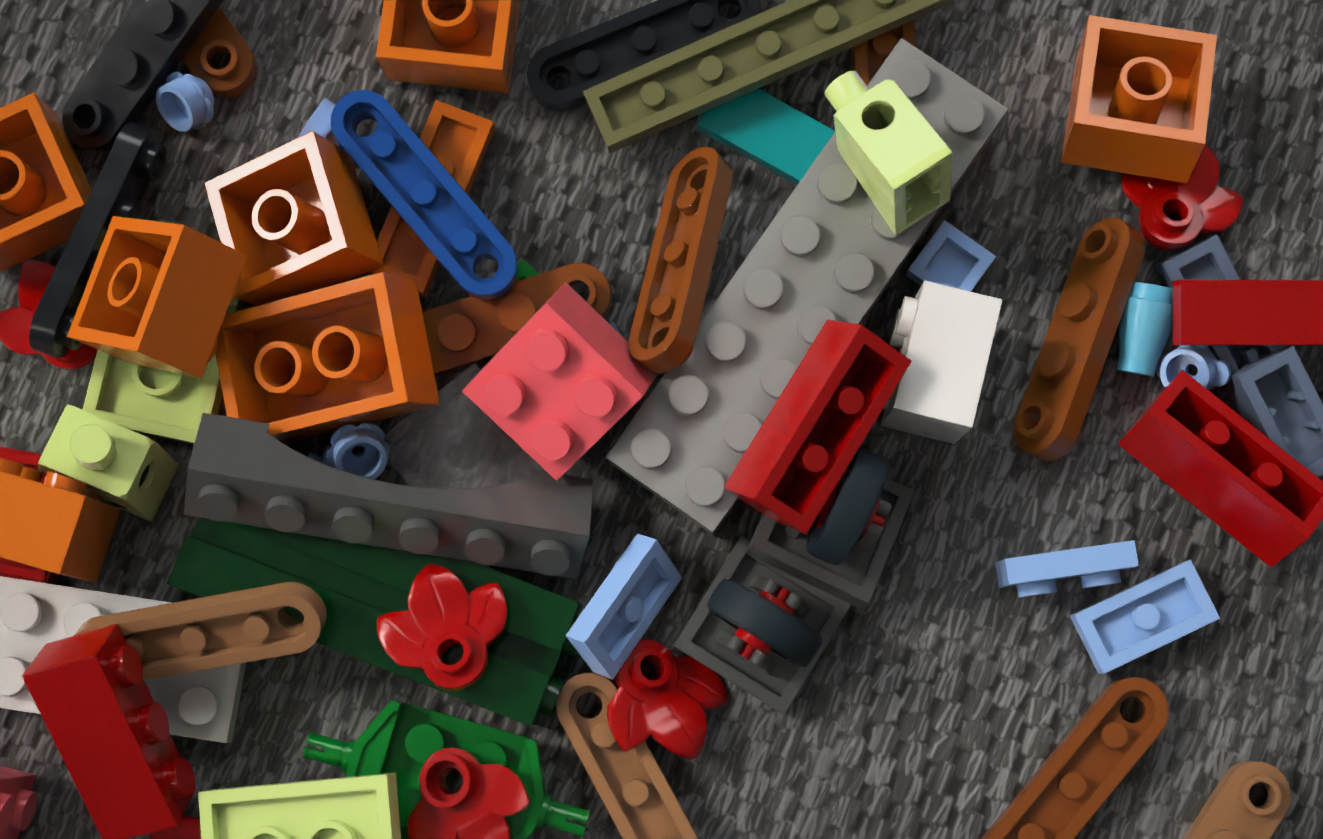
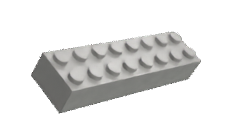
(815, 262)

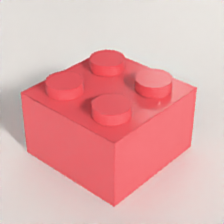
(560, 382)

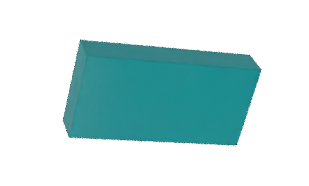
(767, 133)

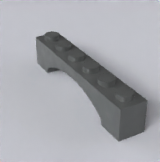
(257, 481)

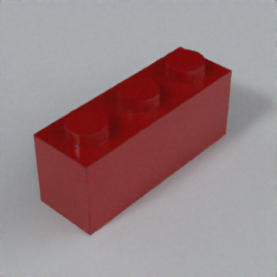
(818, 424)
(1227, 469)
(111, 733)

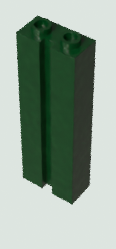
(369, 581)

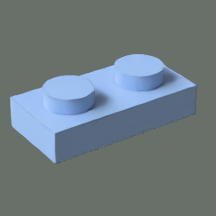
(1093, 564)
(624, 606)
(1144, 617)

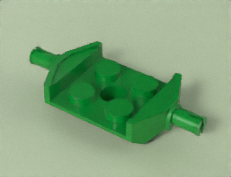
(408, 735)

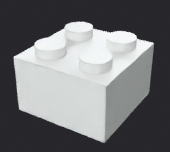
(949, 344)

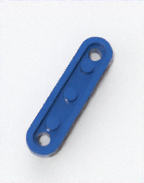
(424, 194)

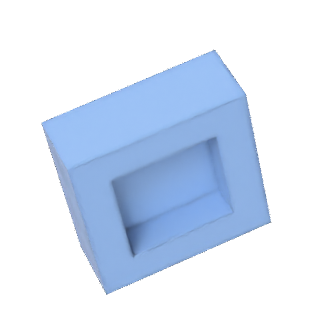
(951, 260)

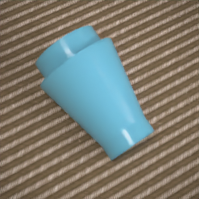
(1144, 328)

